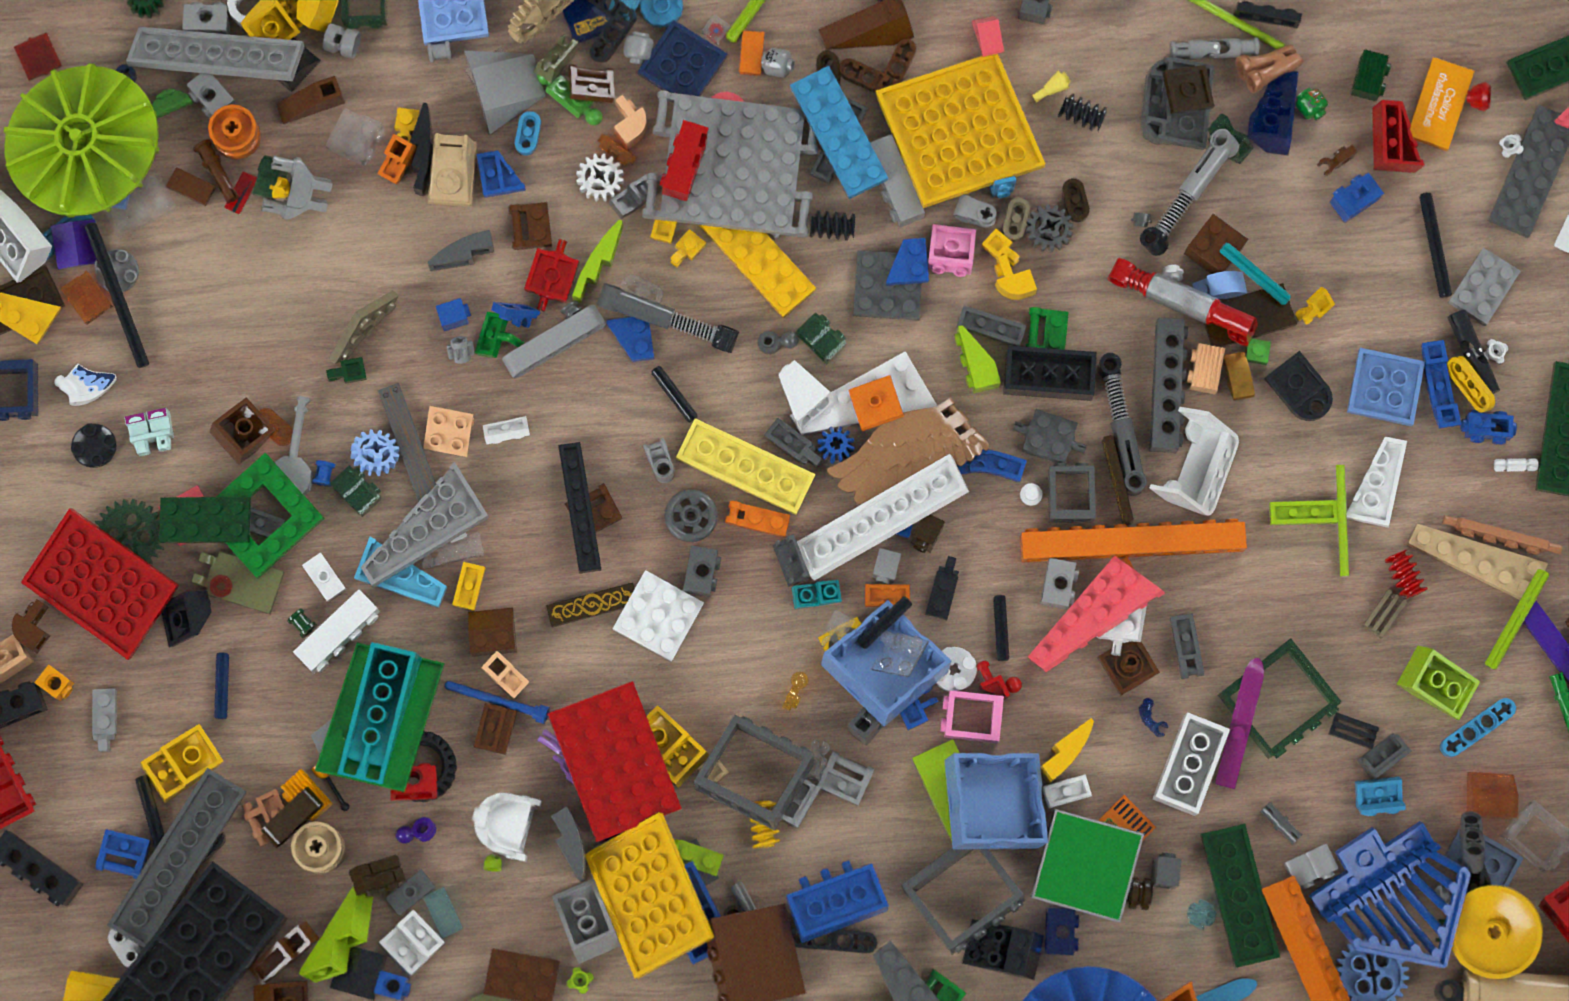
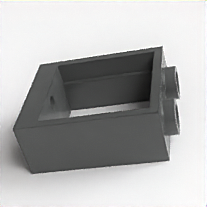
(1071, 516)

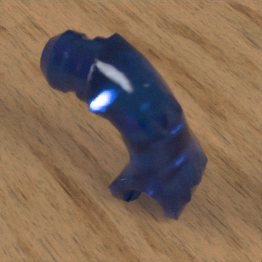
(1145, 713)

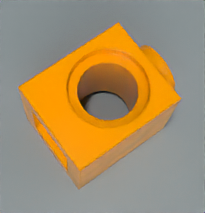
(48, 676)

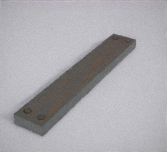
(407, 440)

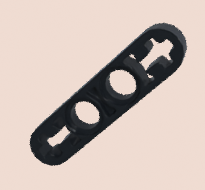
(832, 944)

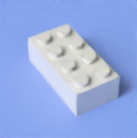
(1191, 764)

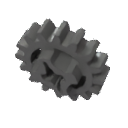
(1057, 223)

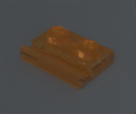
(86, 297)

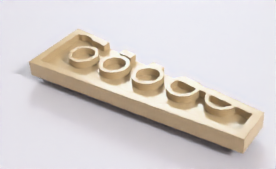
(1489, 564)

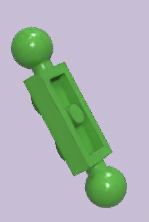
(560, 91)

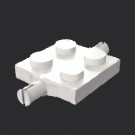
(1127, 631)

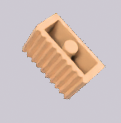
(1206, 368)

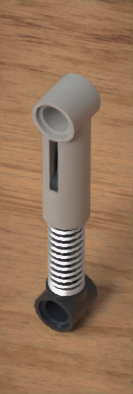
(1222, 147)

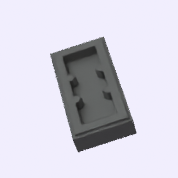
(410, 892)

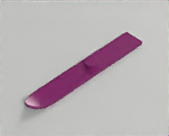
(1241, 724)

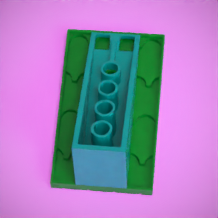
(374, 735)

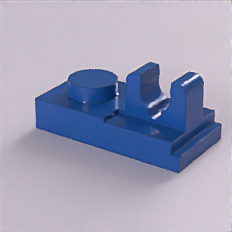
(521, 313)

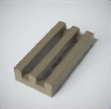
(1395, 598)

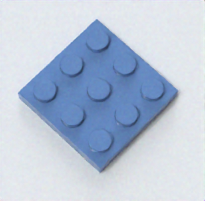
(1385, 387)

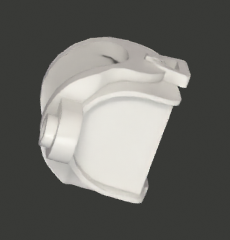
(504, 823)

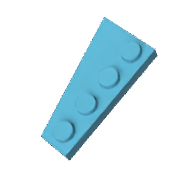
(408, 582)

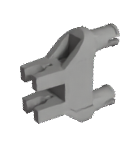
(301, 189)

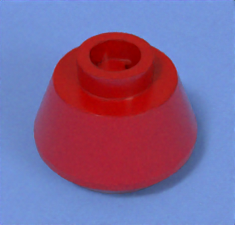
(1480, 96)

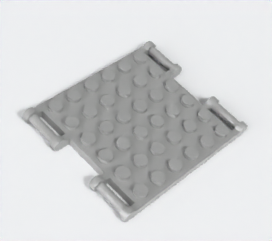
(746, 168)

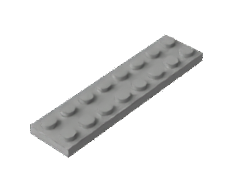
(215, 53)

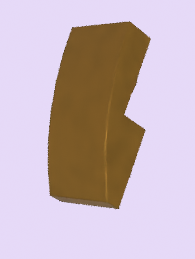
(1239, 376)

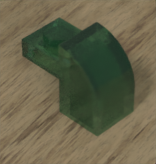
(1245, 145)
(266, 178)

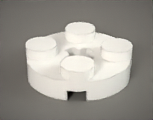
(967, 668)

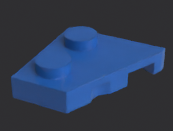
(497, 175)
(910, 263)

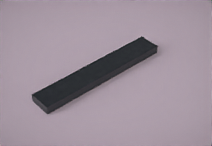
(579, 507)

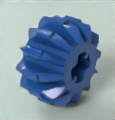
(827, 442)

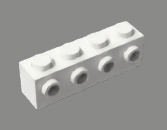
(336, 632)

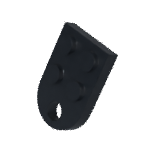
(1299, 387)

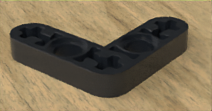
(616, 16)

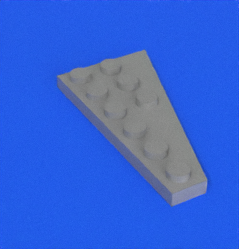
(434, 521)

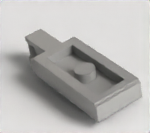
(104, 717)

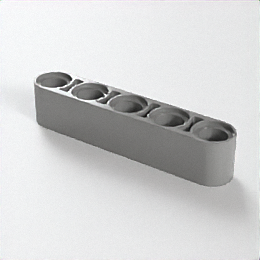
(554, 341)

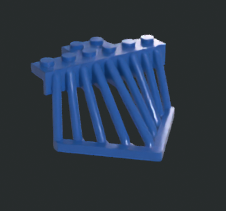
(1371, 868)

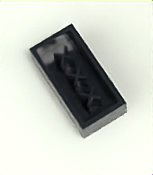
(1050, 373)

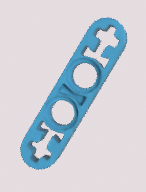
(1476, 725)

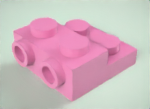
(951, 250)

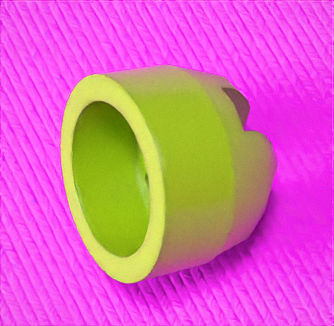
(493, 863)

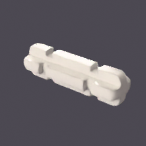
(1515, 465)

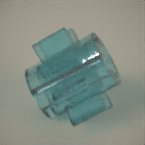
(1201, 914)

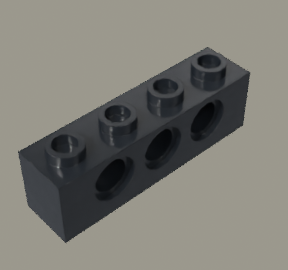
(32, 703)
(67, 884)

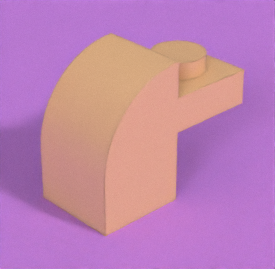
(634, 126)
(505, 674)

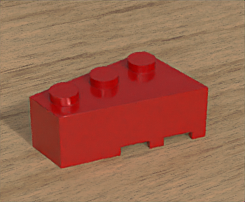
(1392, 139)
(684, 161)

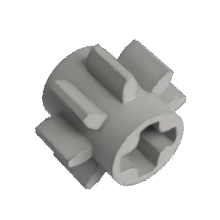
(460, 349)

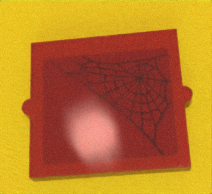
(37, 56)

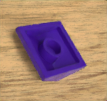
(72, 244)

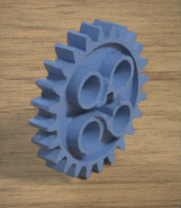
(1391, 970)

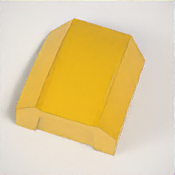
(316, 13)
(87, 986)

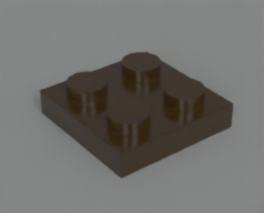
(1188, 89)

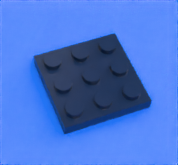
(682, 62)

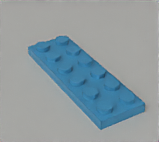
(839, 132)

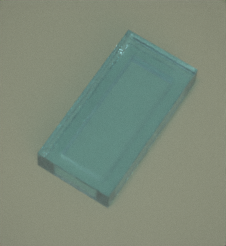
(443, 912)

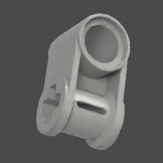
(972, 211)
(658, 457)

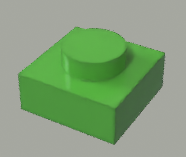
(1258, 351)

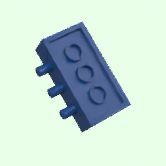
(836, 901)

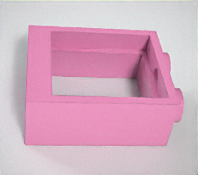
(996, 717)

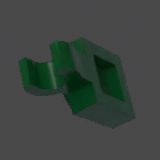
(351, 370)

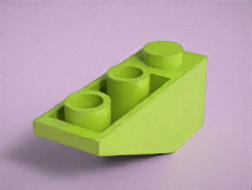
(980, 365)

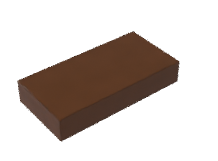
(191, 186)

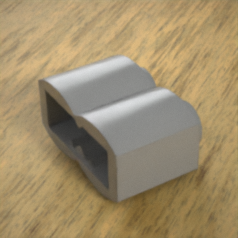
(1311, 866)

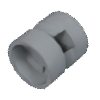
(349, 42)

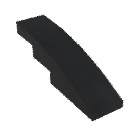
(423, 140)

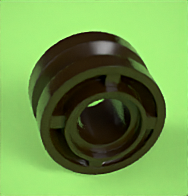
(1140, 893)

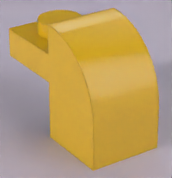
(1012, 285)

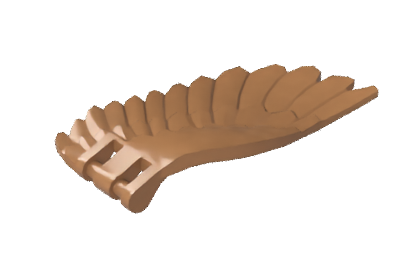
(907, 447)

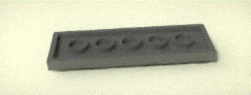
(1531, 173)

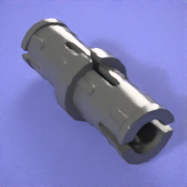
(1281, 823)

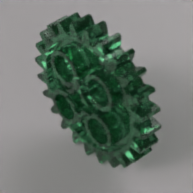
(118, 518)

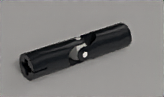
(1465, 335)

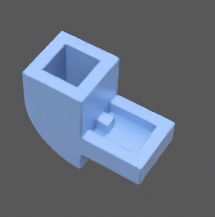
(1223, 285)

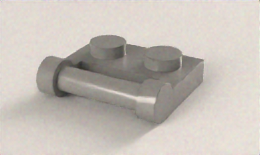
(841, 784)

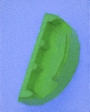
(170, 101)

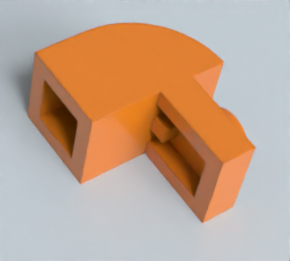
(399, 156)

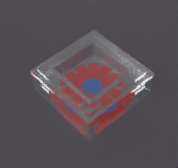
(716, 29)

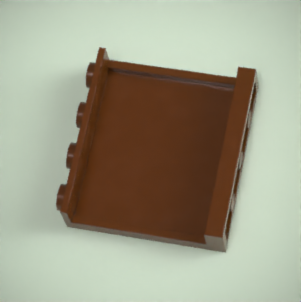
(755, 956)

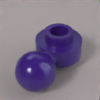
(405, 834)

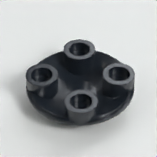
(93, 445)

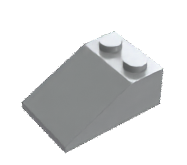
(586, 921)

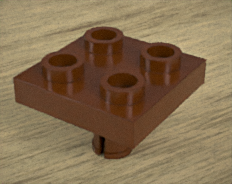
(1130, 668)

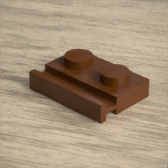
(495, 729)

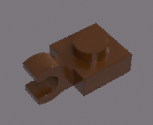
(1341, 157)

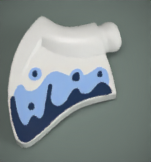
(84, 385)

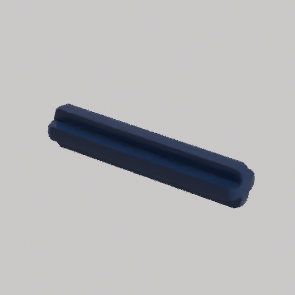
(221, 685)

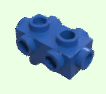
(1481, 426)

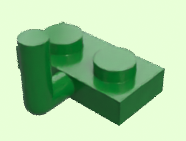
(492, 336)

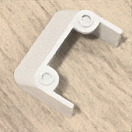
(1205, 465)

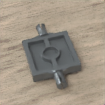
(1049, 437)

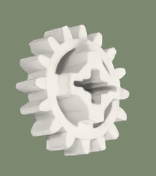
(596, 183)

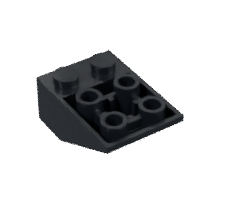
(1006, 951)

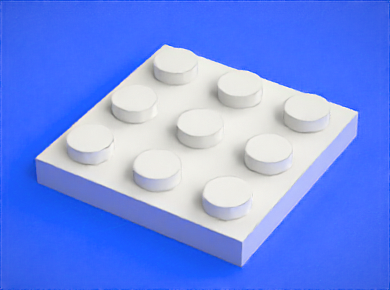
(658, 616)

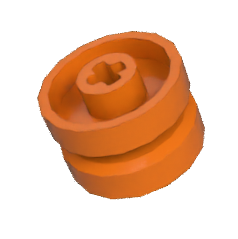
(243, 124)

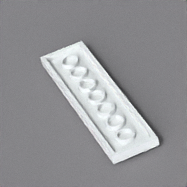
(882, 517)

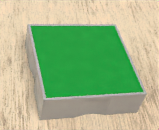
(1087, 865)

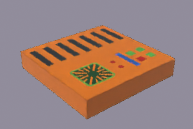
(1128, 816)

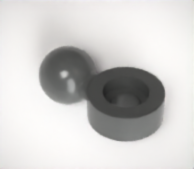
(788, 340)

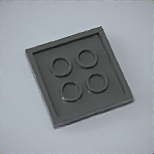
(875, 298)

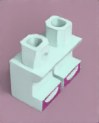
(150, 428)

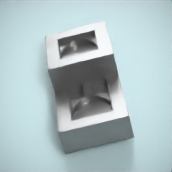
(631, 198)

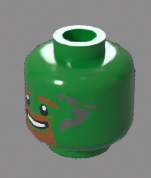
(1311, 104)

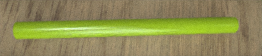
(1239, 23)
(1342, 520)

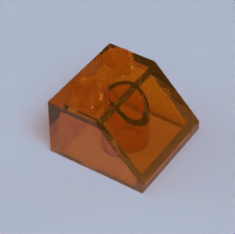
(1492, 795)

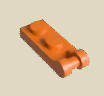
(758, 519)

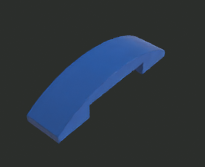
(1439, 385)

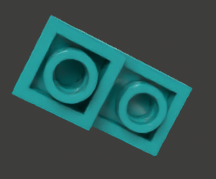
(816, 594)

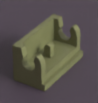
(556, 59)

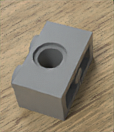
(196, 11)
(204, 85)
(1057, 597)

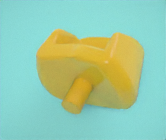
(281, 188)

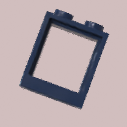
(22, 367)

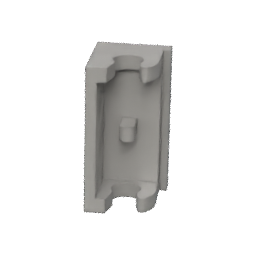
(801, 804)

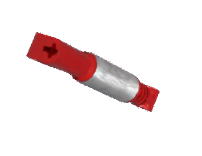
(1185, 298)

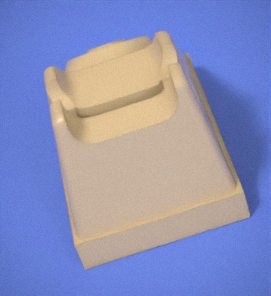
(452, 170)

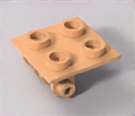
(448, 431)

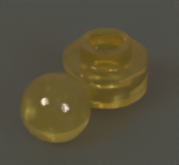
(799, 681)

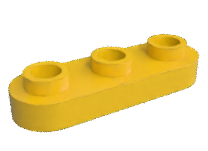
(1464, 377)

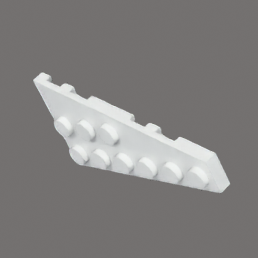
(907, 383)

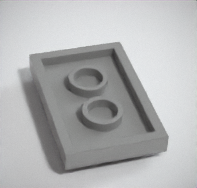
(1484, 286)

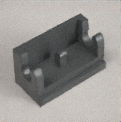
(791, 560)
(1384, 756)

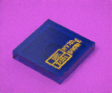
(585, 20)

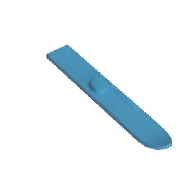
(1231, 991)

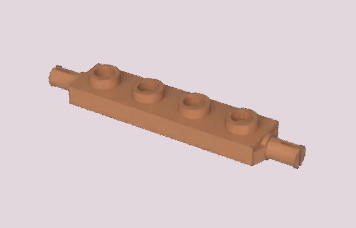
(1492, 534)

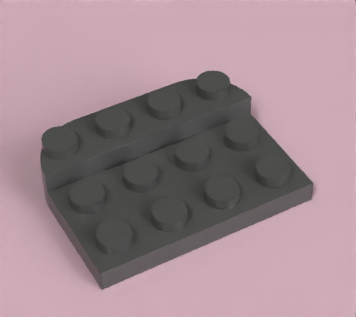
(1158, 124)

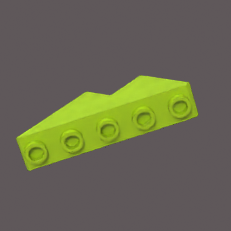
(346, 929)

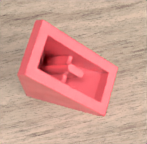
(988, 35)

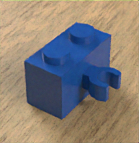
(1356, 197)

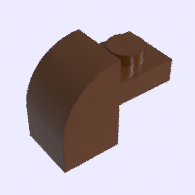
(25, 627)

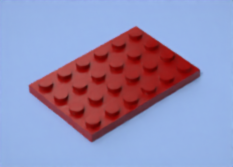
(99, 583)
(614, 761)

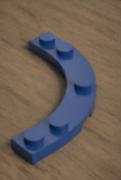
(991, 463)

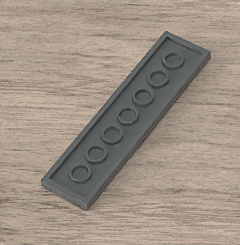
(177, 858)

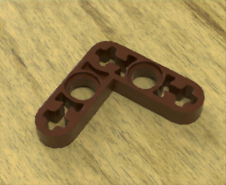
(880, 77)

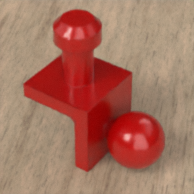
(997, 685)

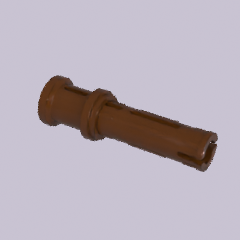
(212, 163)

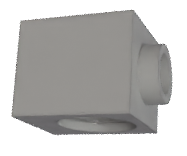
(886, 566)

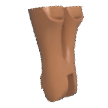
(1263, 69)

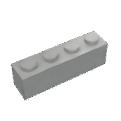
(899, 188)

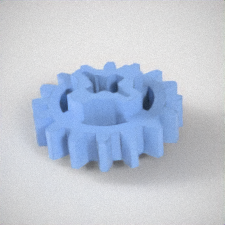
(376, 451)

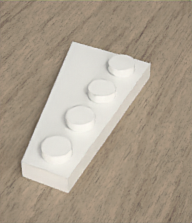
(1377, 492)

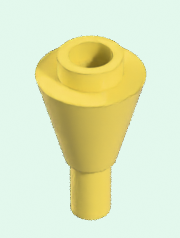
(1057, 83)

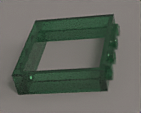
(1312, 723)

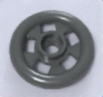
(695, 497)

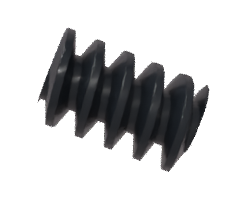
(1082, 112)
(832, 225)

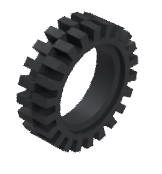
(448, 762)

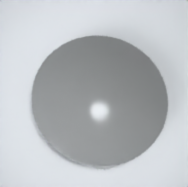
(124, 267)

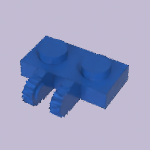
(914, 713)

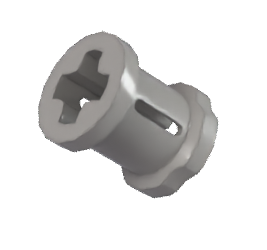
(439, 51)

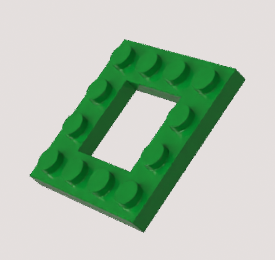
(303, 519)

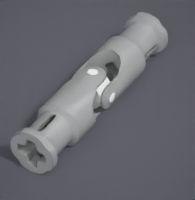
(1200, 49)

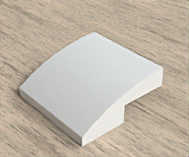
(411, 943)

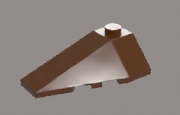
(876, 25)

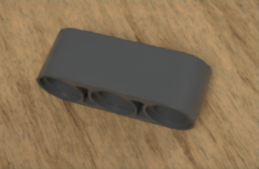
(1472, 841)

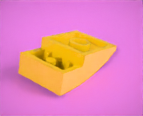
(273, 20)
(678, 749)
(1066, 751)
(181, 763)

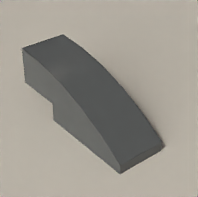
(462, 251)

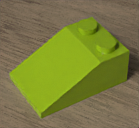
(1438, 682)

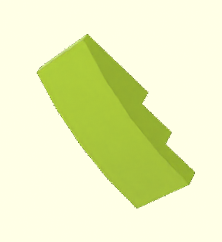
(933, 774)

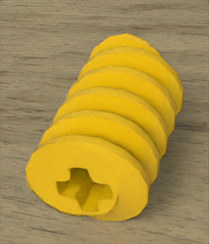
(765, 835)

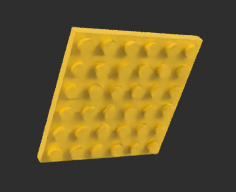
(960, 129)

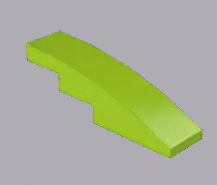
(601, 255)

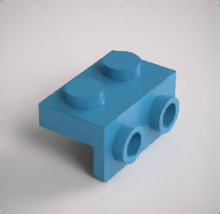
(1379, 796)

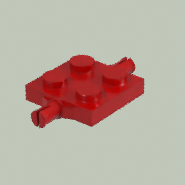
(551, 275)

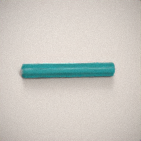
(1255, 273)

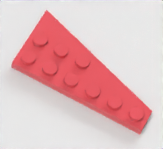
(1102, 606)

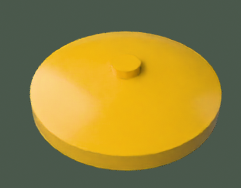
(1497, 932)

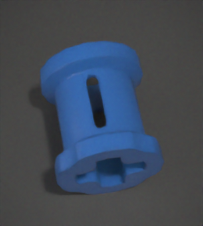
(323, 473)

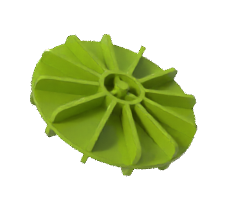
(81, 140)

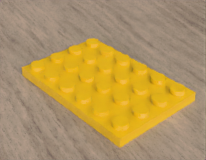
(649, 896)

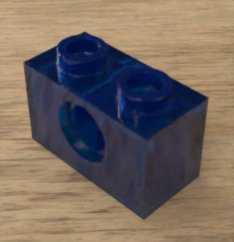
(1053, 944)

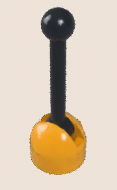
(344, 805)

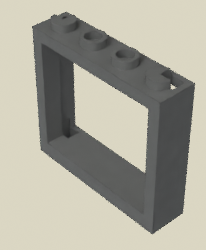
(739, 803)
(977, 930)

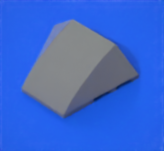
(504, 84)

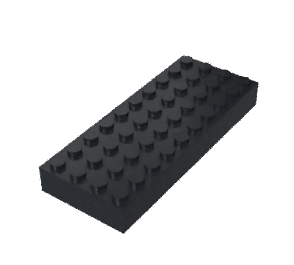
(202, 944)

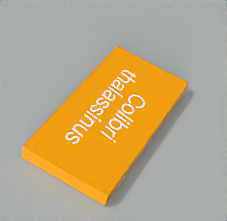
(1440, 103)

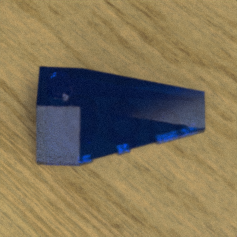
(1274, 116)

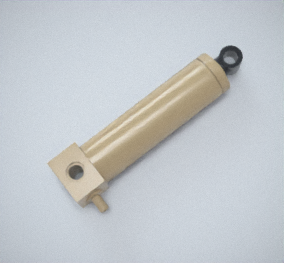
(1515, 988)

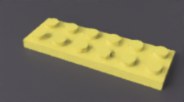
(745, 466)

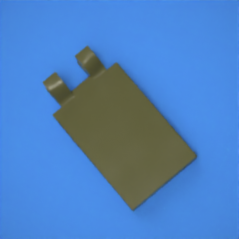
(246, 589)

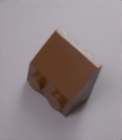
(242, 430)
(492, 632)

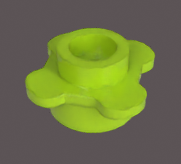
(586, 977)

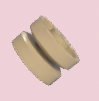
(305, 844)

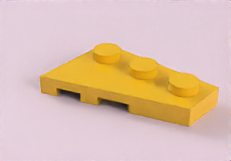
(27, 316)

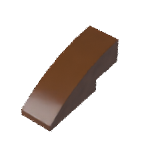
(284, 953)

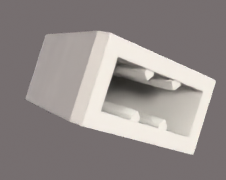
(804, 394)

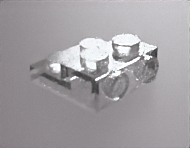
(355, 137)

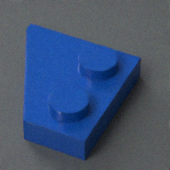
(634, 337)

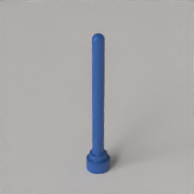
(538, 713)

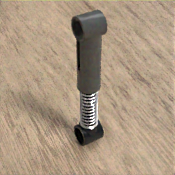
(620, 301)
(1122, 426)

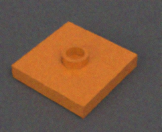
(876, 403)

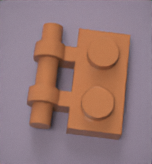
(269, 806)

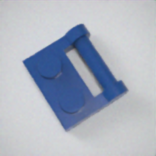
(123, 846)

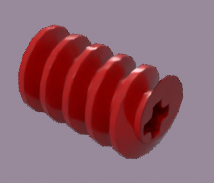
(1405, 574)

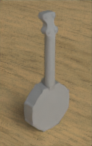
(291, 465)

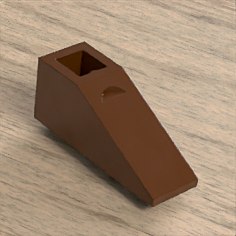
(311, 100)

